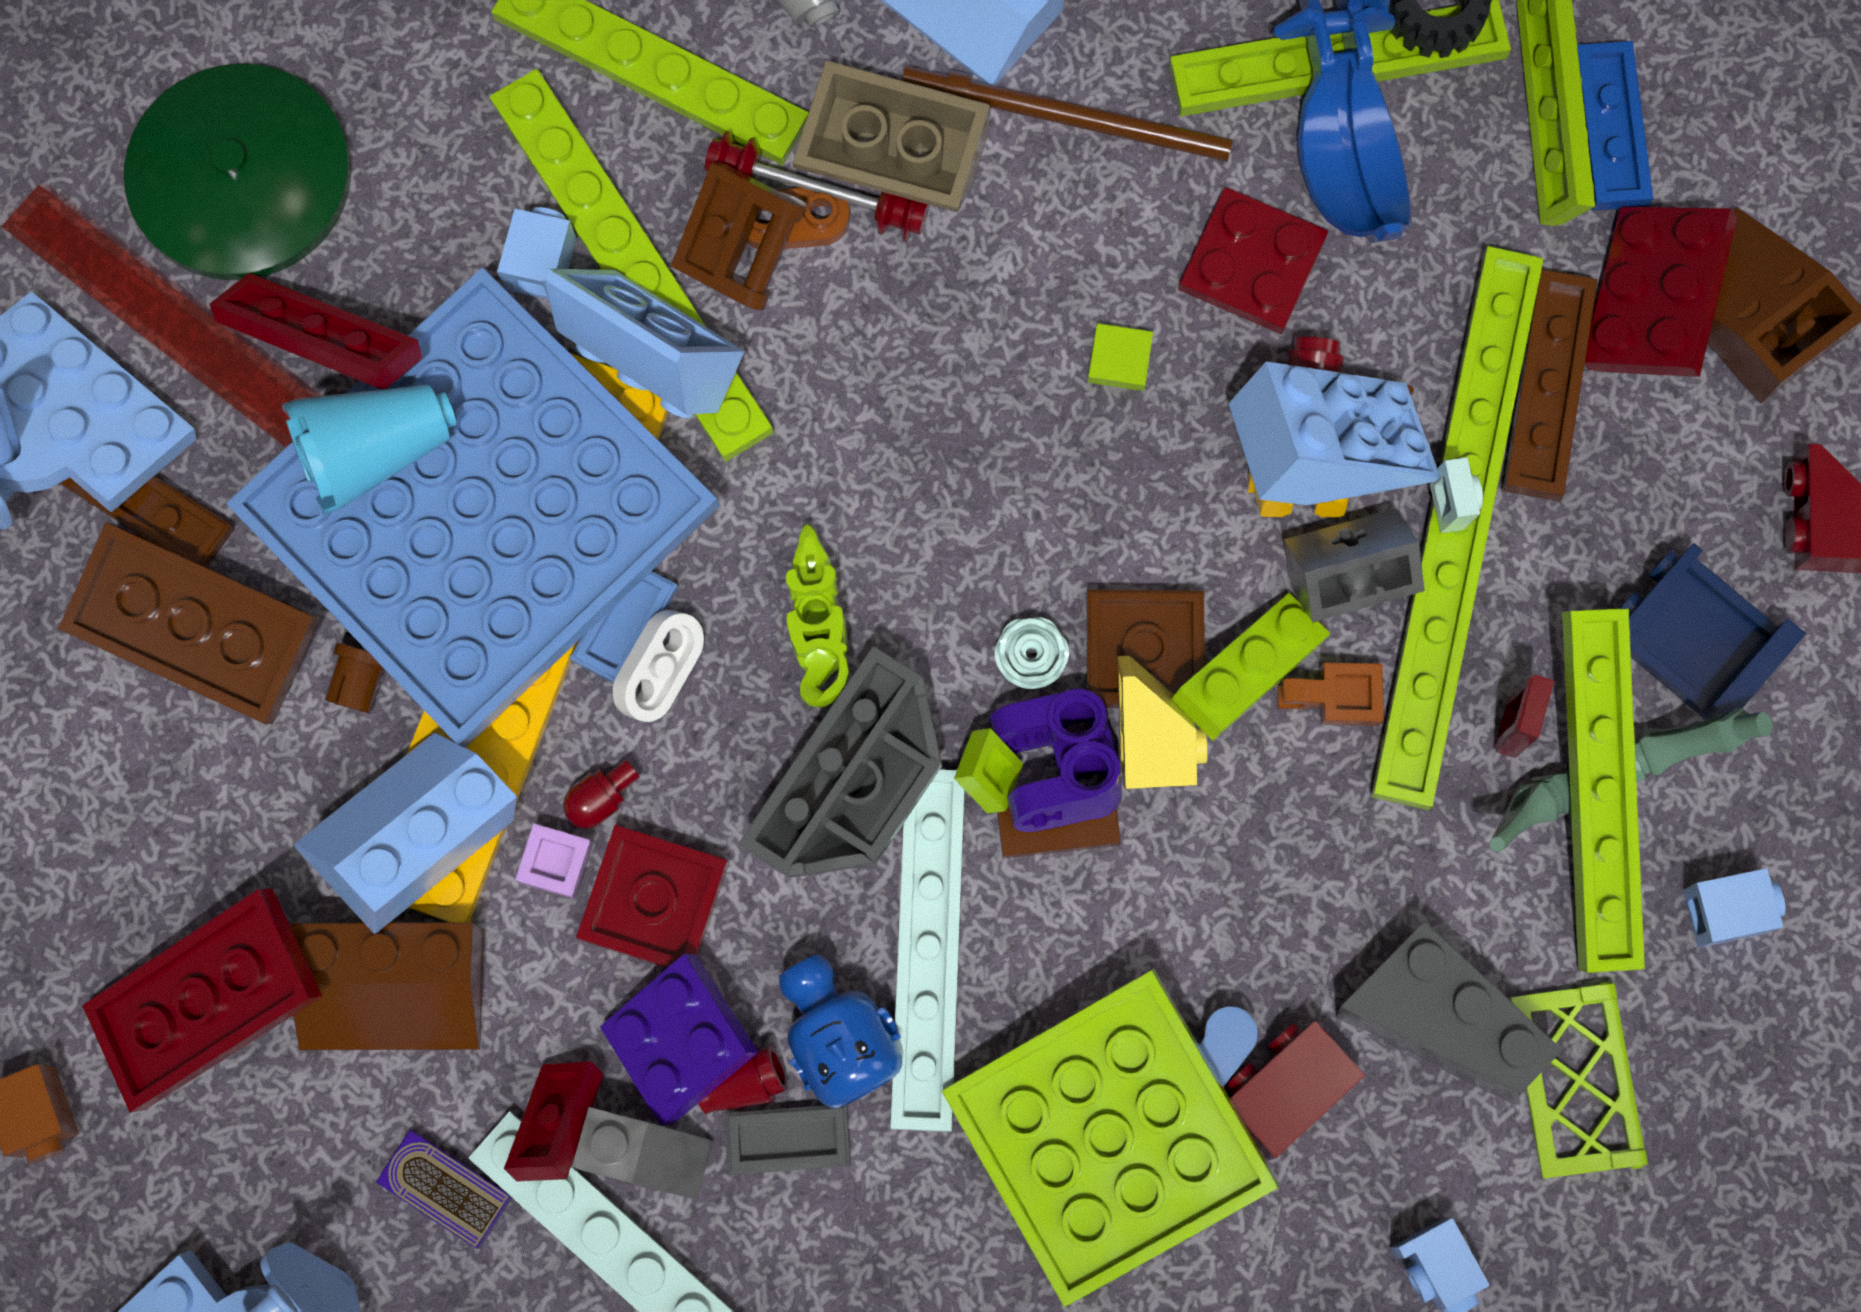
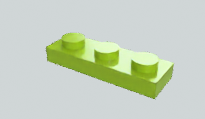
(1250, 667)

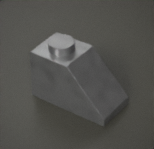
(642, 1153)

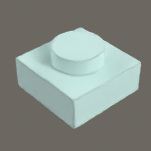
(1456, 495)

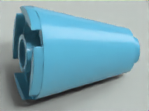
(365, 437)

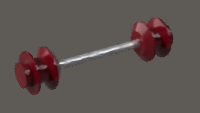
(889, 209)

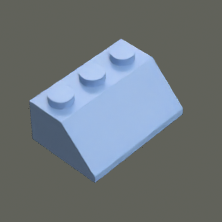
(980, 33)
(643, 339)
(409, 829)

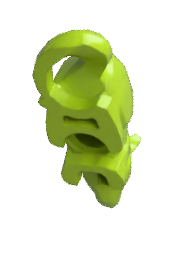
(816, 621)

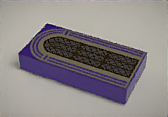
(444, 1189)

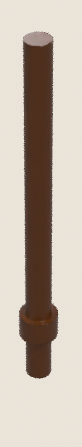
(1072, 114)

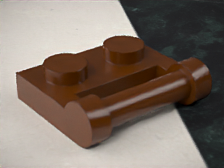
(721, 229)

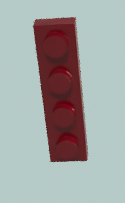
(316, 331)

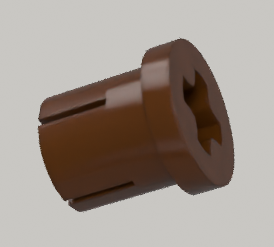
(354, 678)

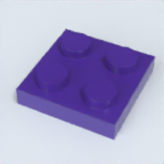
(678, 1039)

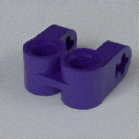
(1042, 724)

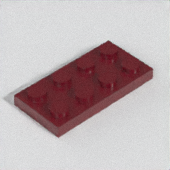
(202, 1000)

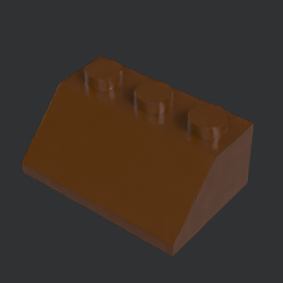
(392, 988)

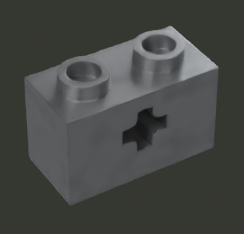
(1354, 565)

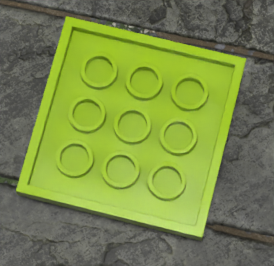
(1110, 1138)

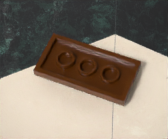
(189, 623)

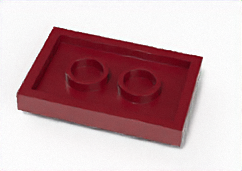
(1660, 290)

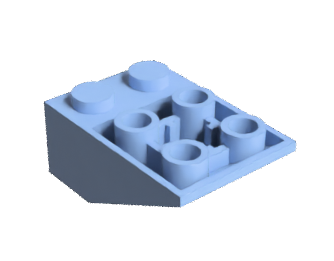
(1329, 435)

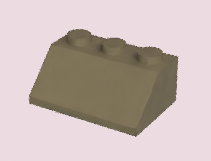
(893, 136)

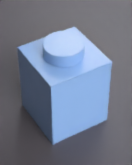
(532, 246)
(1734, 907)

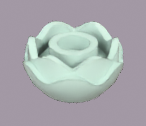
(1033, 634)

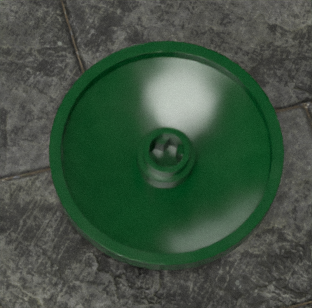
(237, 171)

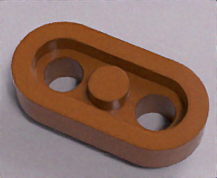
(810, 231)

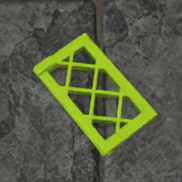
(1624, 1104)

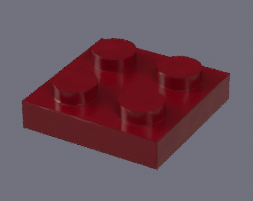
(1253, 260)
(651, 898)

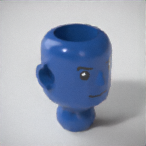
(841, 1040)

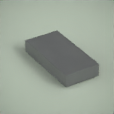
(787, 1140)

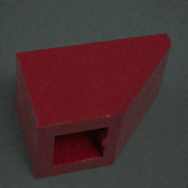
(1826, 513)

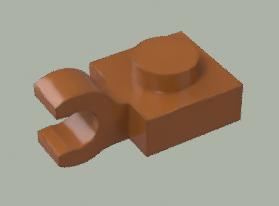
(1344, 694)

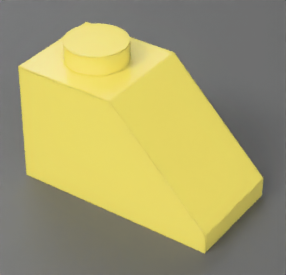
(1155, 735)

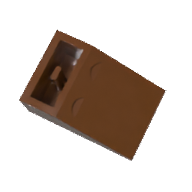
(1776, 309)

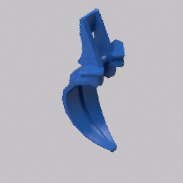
(1345, 125)

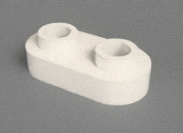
(658, 666)

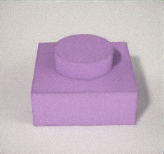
(554, 861)

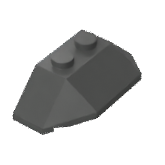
(852, 776)

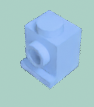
(1442, 1267)

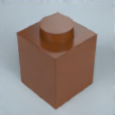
(34, 1114)

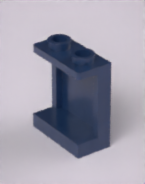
(1704, 636)

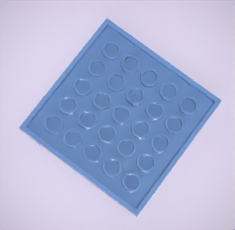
(503, 537)

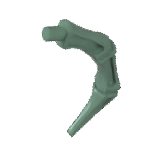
(1654, 753)

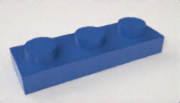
(1614, 126)

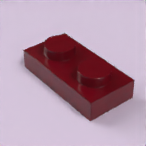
(553, 1121)

